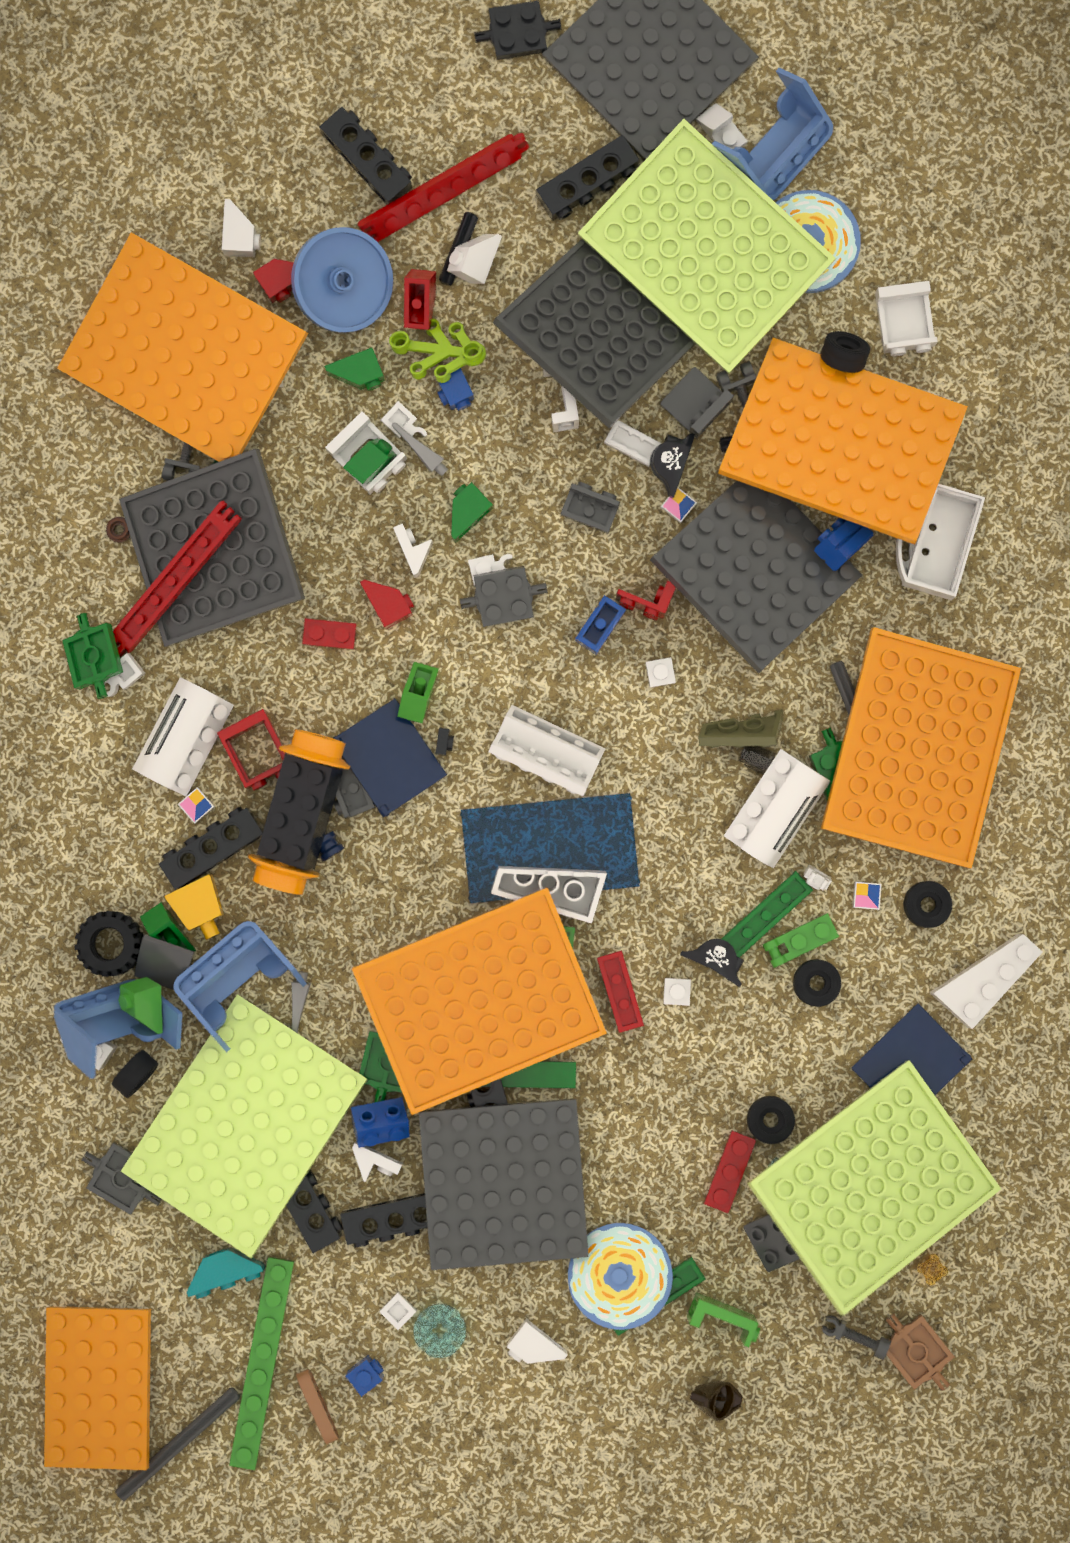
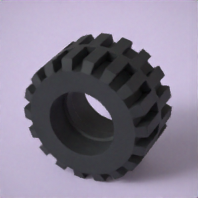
(87, 943)

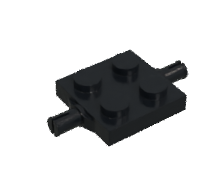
(517, 30)

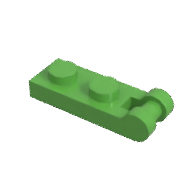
(801, 939)

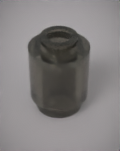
(757, 758)

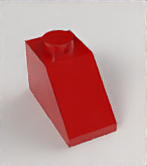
(419, 298)
(388, 603)

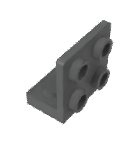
(696, 402)
(770, 1243)

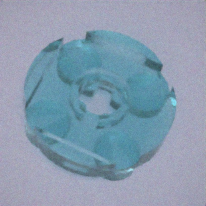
(429, 1341)

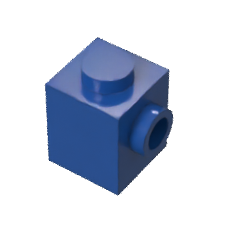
(456, 391)
(365, 1375)

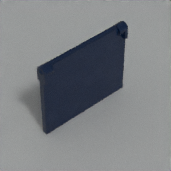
(389, 758)
(922, 1042)

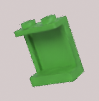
(703, 1304)

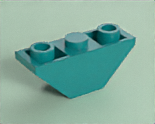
(222, 1270)

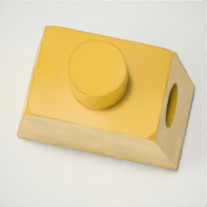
(198, 905)

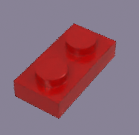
(329, 634)

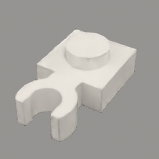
(403, 418)
(487, 564)
(131, 673)
(817, 878)

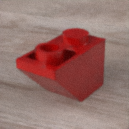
(275, 279)

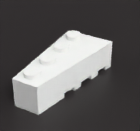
(572, 890)
(987, 980)

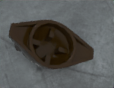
(716, 1399)

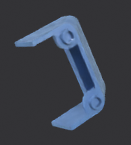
(789, 143)
(225, 970)
(99, 1019)

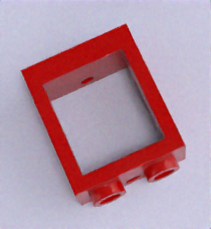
(240, 728)

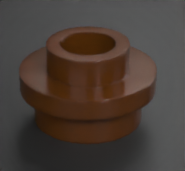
(110, 530)

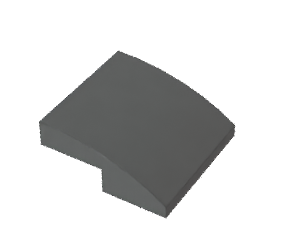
(162, 961)

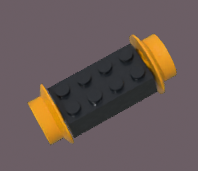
(299, 812)

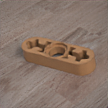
(317, 1407)

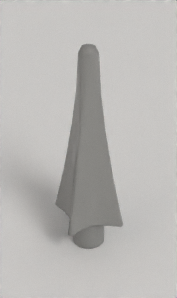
(428, 457)
(299, 997)

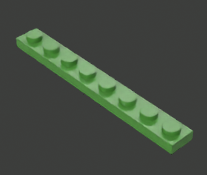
(261, 1363)

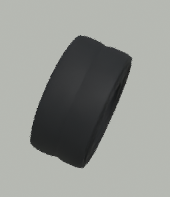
(845, 351)
(942, 907)
(831, 987)
(134, 1073)
(774, 1134)

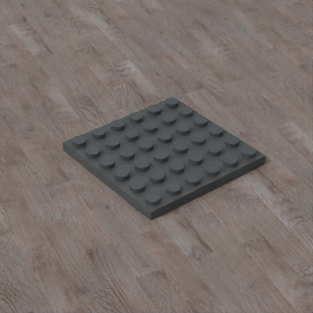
(649, 64)
(594, 333)
(754, 571)
(245, 574)
(503, 1184)

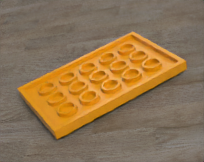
(97, 1388)

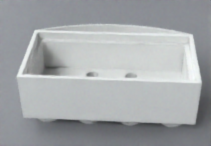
(955, 519)

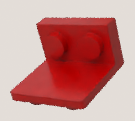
(650, 610)

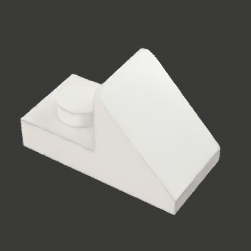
(720, 128)
(414, 555)
(367, 1157)

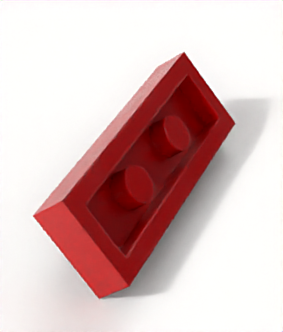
(620, 991)
(729, 1171)

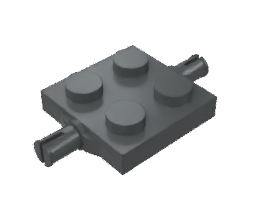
(503, 596)
(113, 1184)

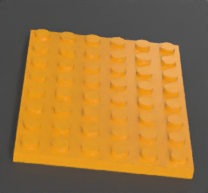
(182, 350)
(843, 441)
(921, 748)
(479, 1000)

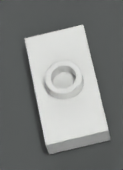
(631, 442)

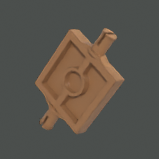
(918, 1352)

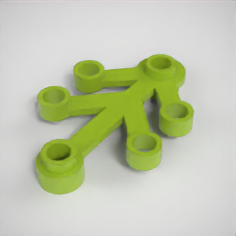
(440, 351)

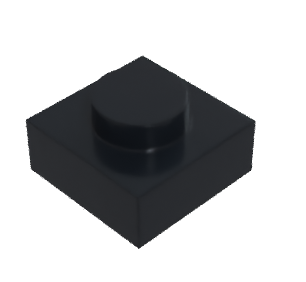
(444, 742)

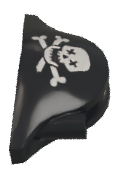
(669, 461)
(718, 956)

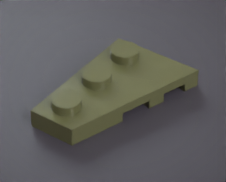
(751, 732)

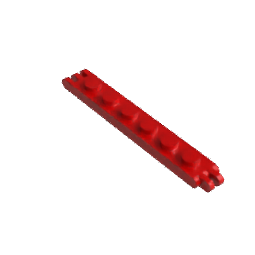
(444, 187)
(175, 577)

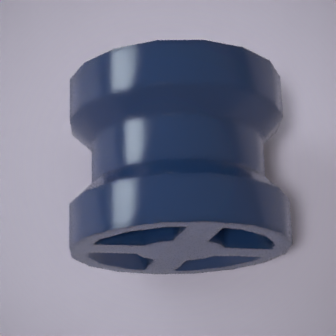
(330, 846)

